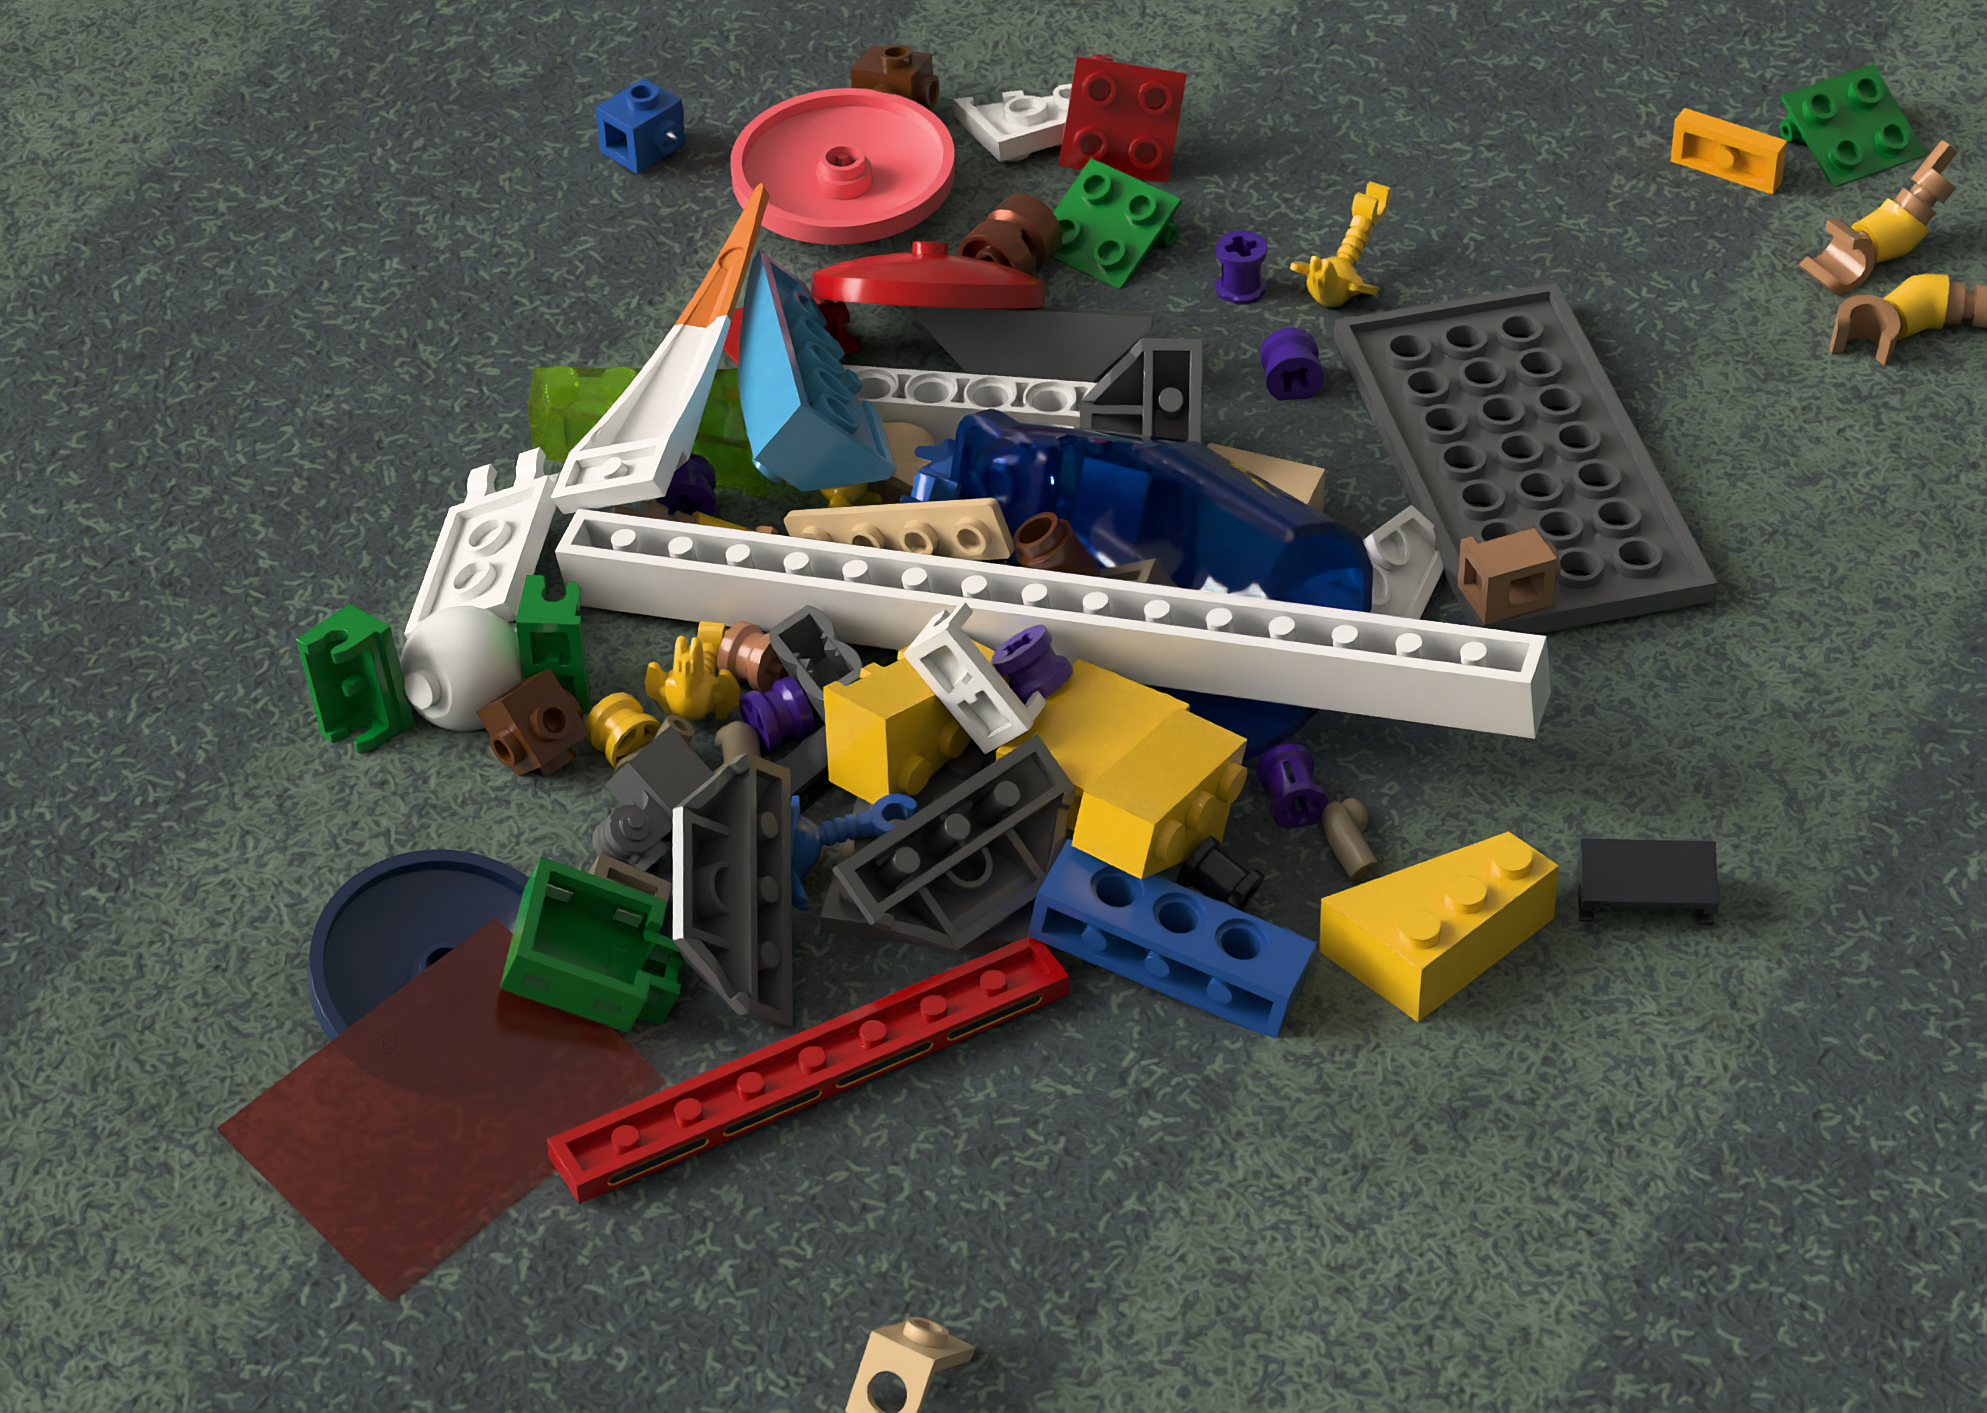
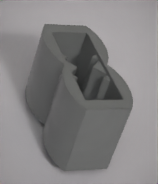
(814, 654)

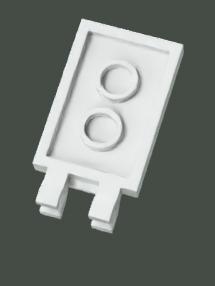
(490, 543)

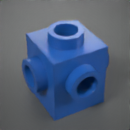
(640, 125)

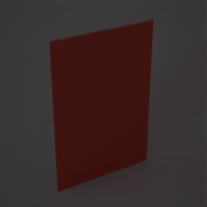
(433, 1112)

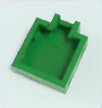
(589, 955)

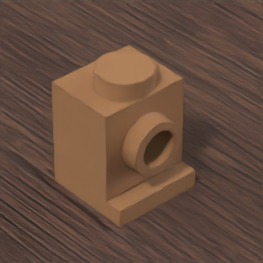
(1508, 574)

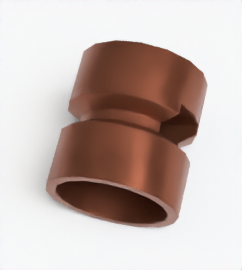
(1016, 235)

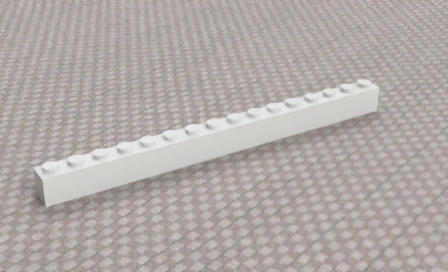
(1132, 628)

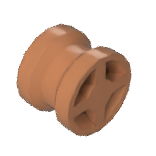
(750, 657)

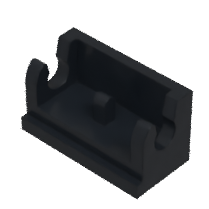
(1647, 876)

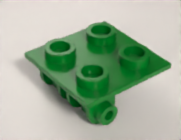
(1850, 125)
(1113, 223)

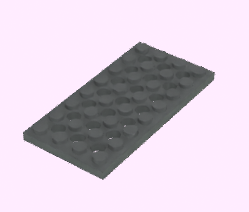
(1591, 417)

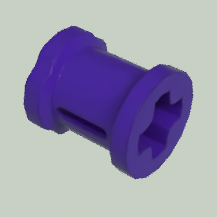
(1241, 262)
(1284, 788)

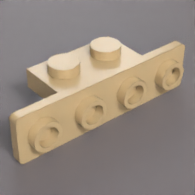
(937, 528)

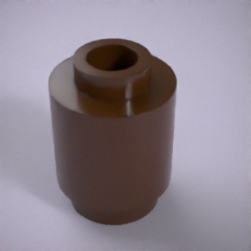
(1053, 546)

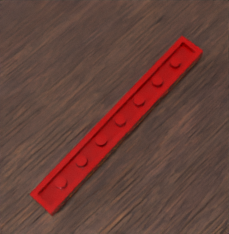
(806, 1068)

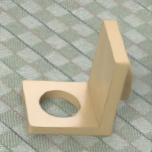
(912, 1352)

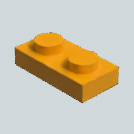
(1728, 151)

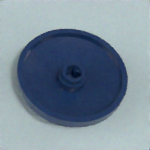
(400, 922)

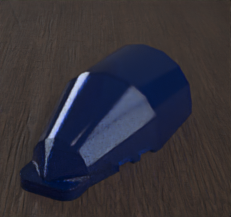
(1185, 507)

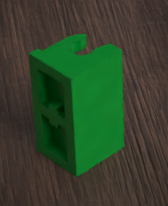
(553, 638)
(355, 678)

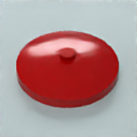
(928, 280)

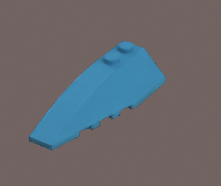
(798, 395)

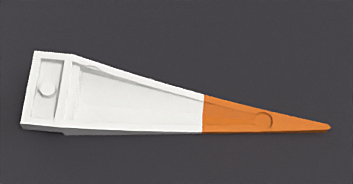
(657, 417)

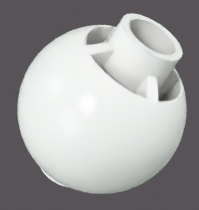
(459, 664)

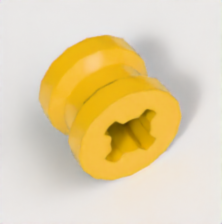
(619, 726)

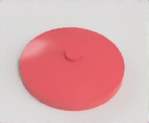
(845, 165)

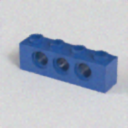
(1172, 940)

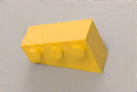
(889, 730)
(1163, 796)
(1439, 921)

